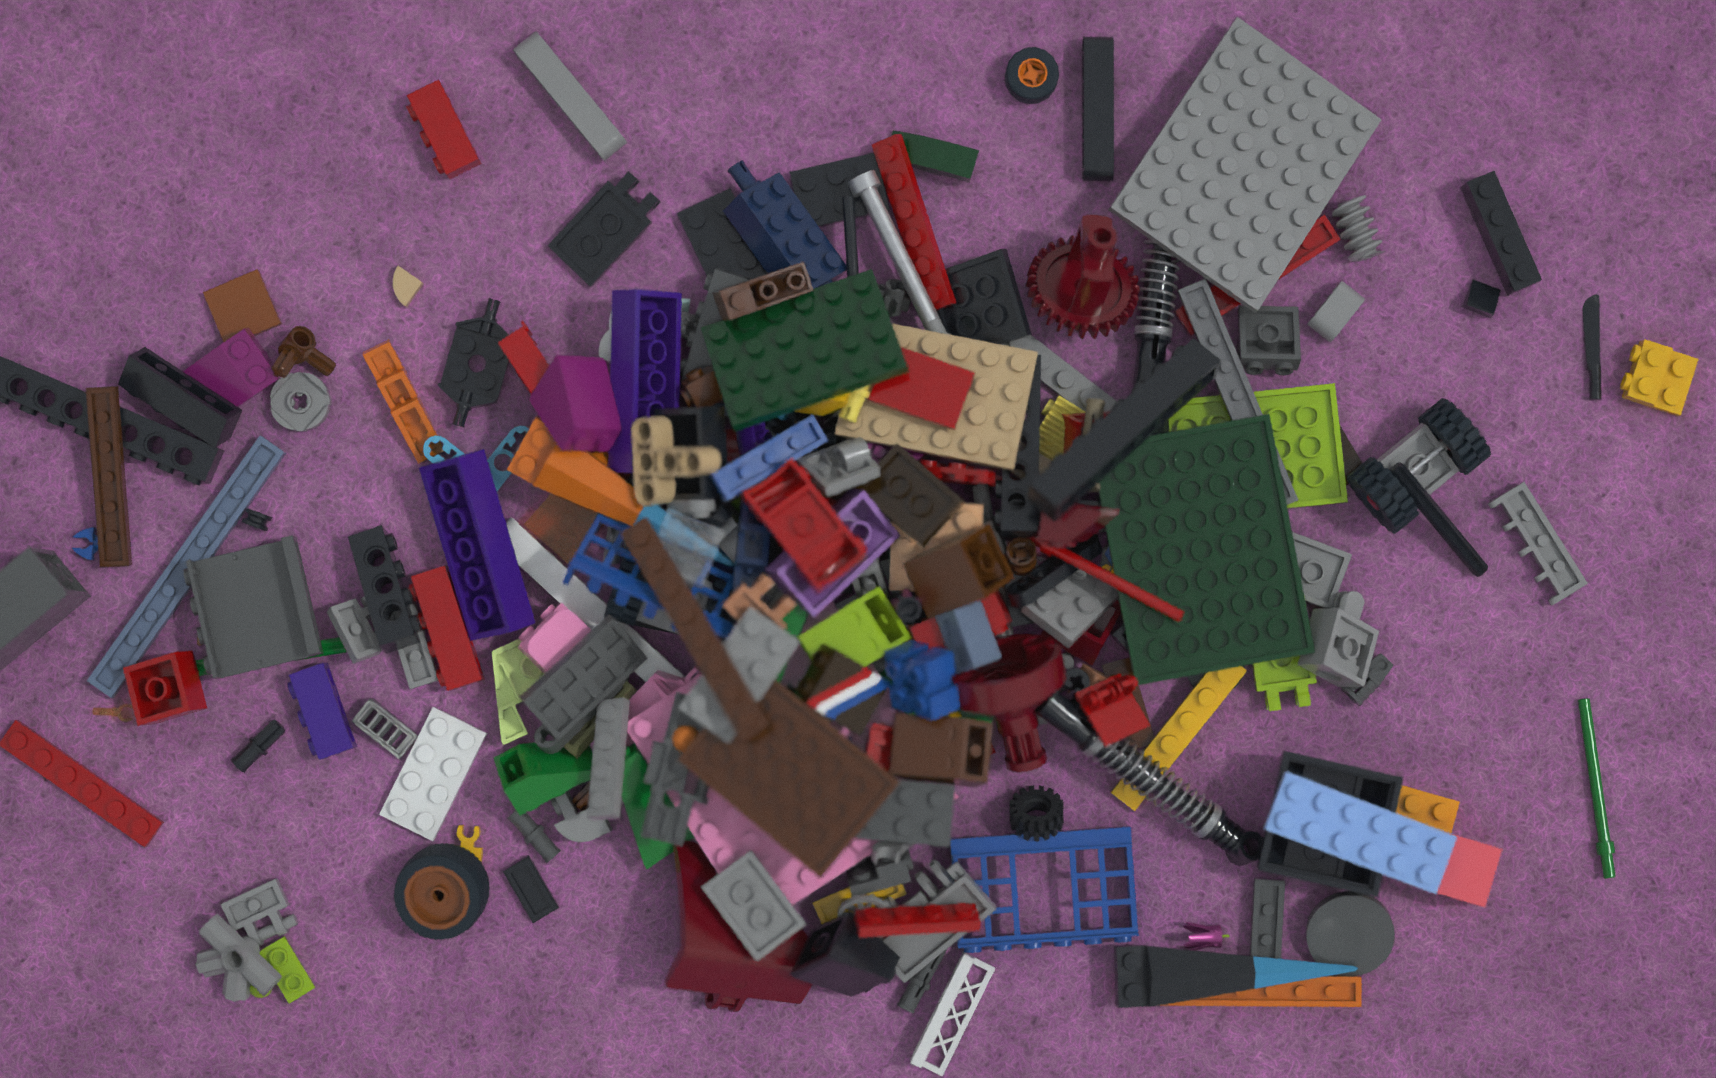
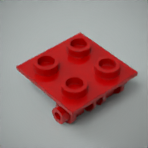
(1113, 708)

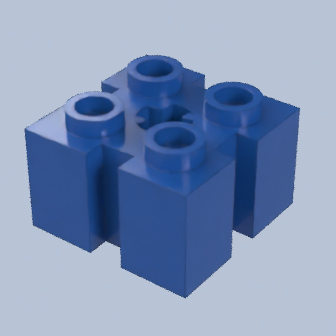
(922, 680)

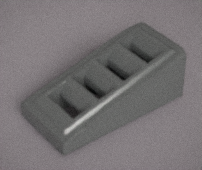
(366, 710)

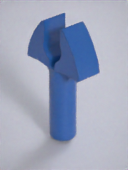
(90, 534)

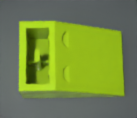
(859, 630)

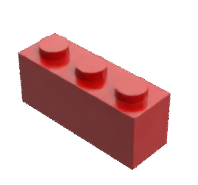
(442, 130)

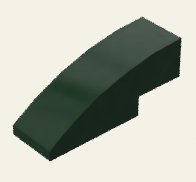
(940, 156)

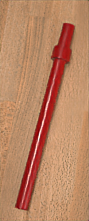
(1110, 579)

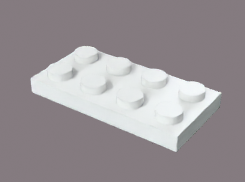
(433, 773)

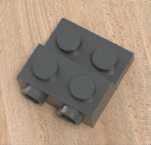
(1269, 339)
(872, 877)

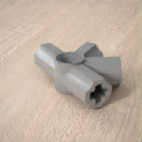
(236, 958)

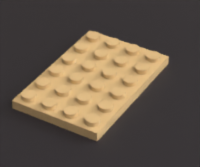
(992, 413)

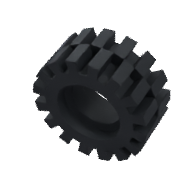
(1036, 825)

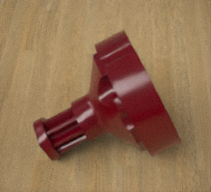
(1010, 692)

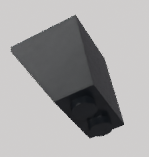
(844, 961)

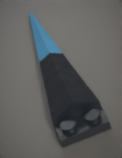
(1171, 975)

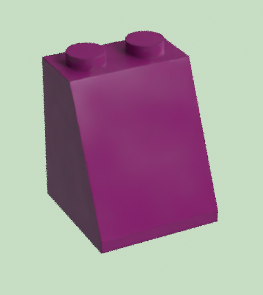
(578, 403)

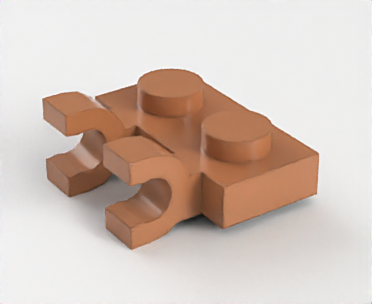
(745, 597)

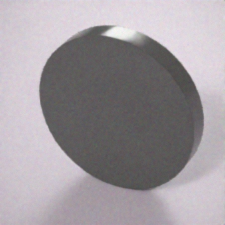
(1350, 931)

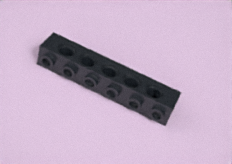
(1024, 521)

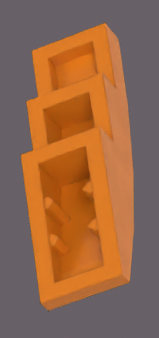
(402, 399)

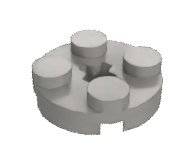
(317, 401)

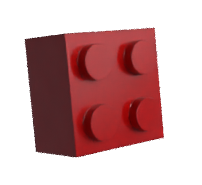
(165, 688)

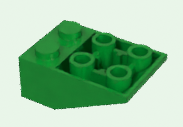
(536, 777)

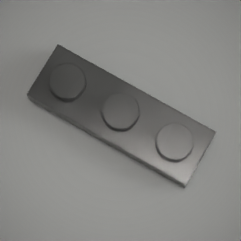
(1267, 918)

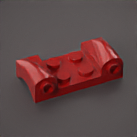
(805, 526)

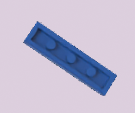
(768, 458)

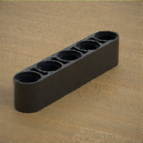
(1098, 108)

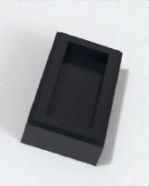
(531, 889)

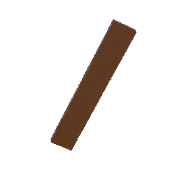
(108, 476)

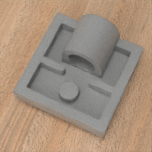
(840, 466)

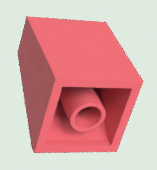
(1470, 871)

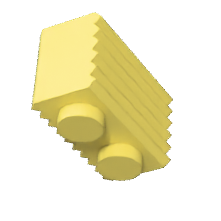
(1053, 426)

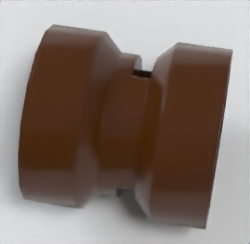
(1020, 550)

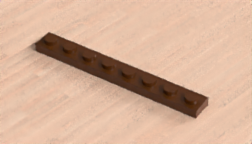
(695, 630)

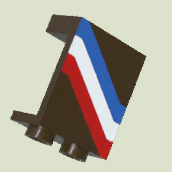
(841, 689)

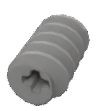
(1357, 229)

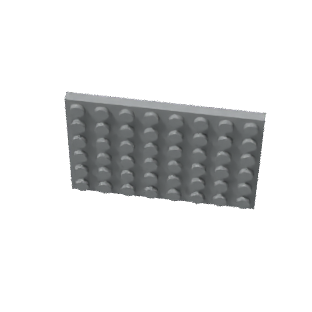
(1245, 165)

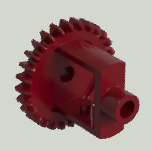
(1084, 281)

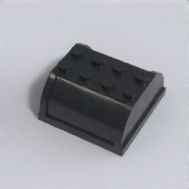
(1302, 862)

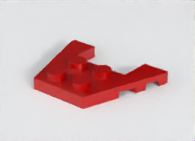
(961, 473)

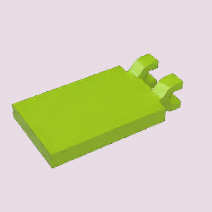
(1282, 676)

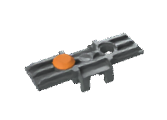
(670, 774)

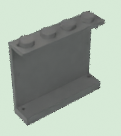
(253, 608)

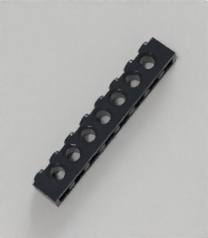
(204, 459)

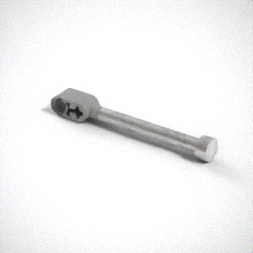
(866, 187)

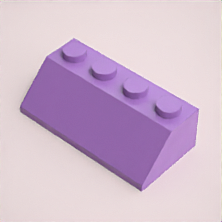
(862, 519)

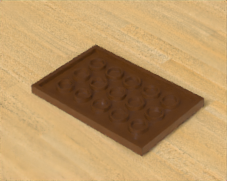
(795, 779)

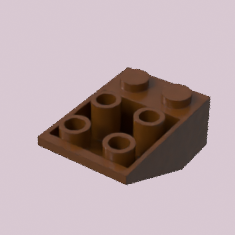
(941, 749)

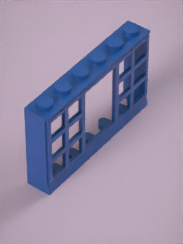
(629, 585)
(1064, 841)

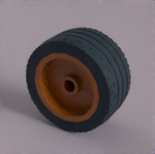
(441, 891)

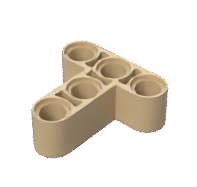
(658, 461)

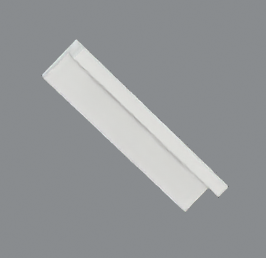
(942, 1009)

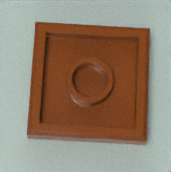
(242, 305)

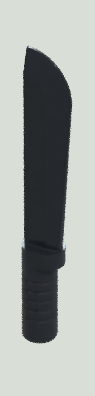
(1591, 324)

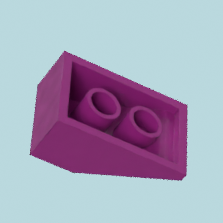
(235, 368)

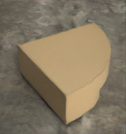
(405, 286)

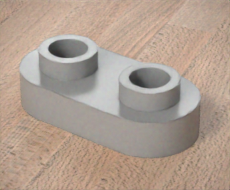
(693, 508)

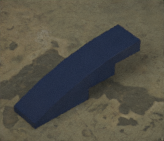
(751, 547)

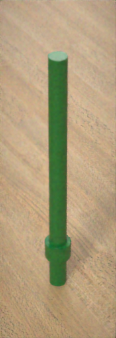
(1604, 846)

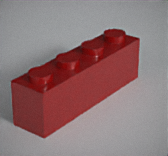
(446, 628)

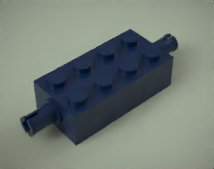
(781, 228)

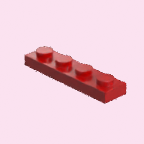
(917, 920)

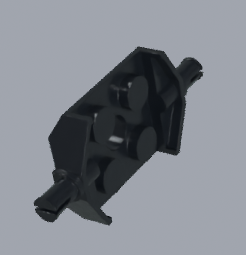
(472, 339)

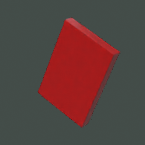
(928, 391)

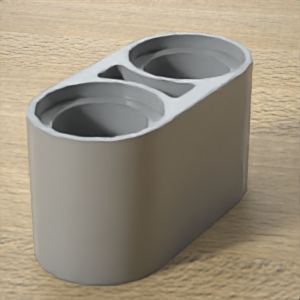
(1336, 311)

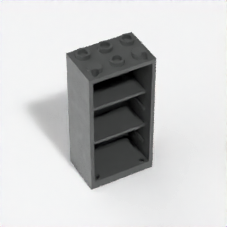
(34, 598)

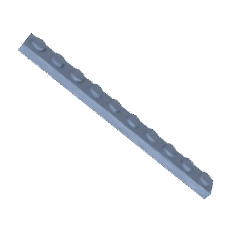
(200, 544)

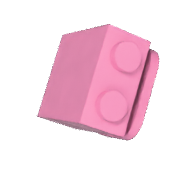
(552, 637)

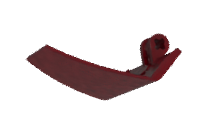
(714, 956)

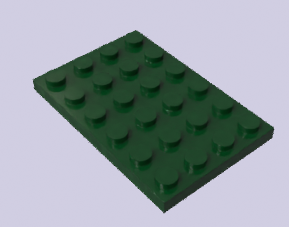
(804, 350)

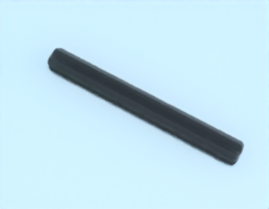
(1440, 520)

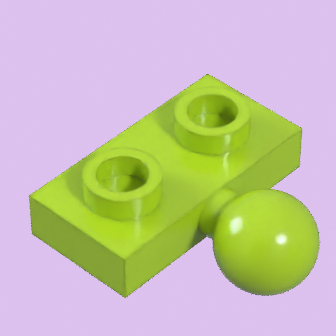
(295, 979)

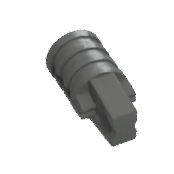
(1377, 672)

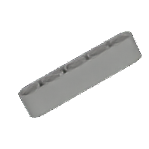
(570, 96)

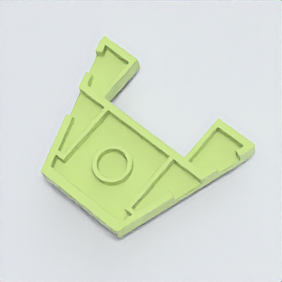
(512, 677)

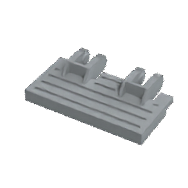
(921, 949)

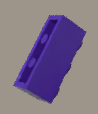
(321, 711)

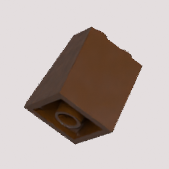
(958, 571)

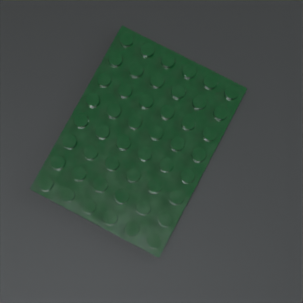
(1214, 537)

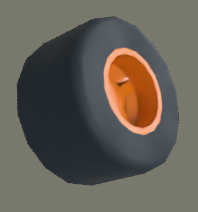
(1035, 66)

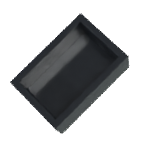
(697, 428)

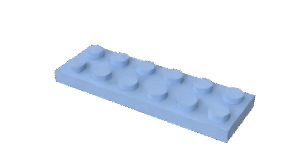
(1360, 832)

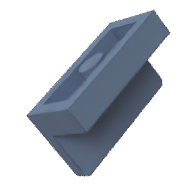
(969, 637)

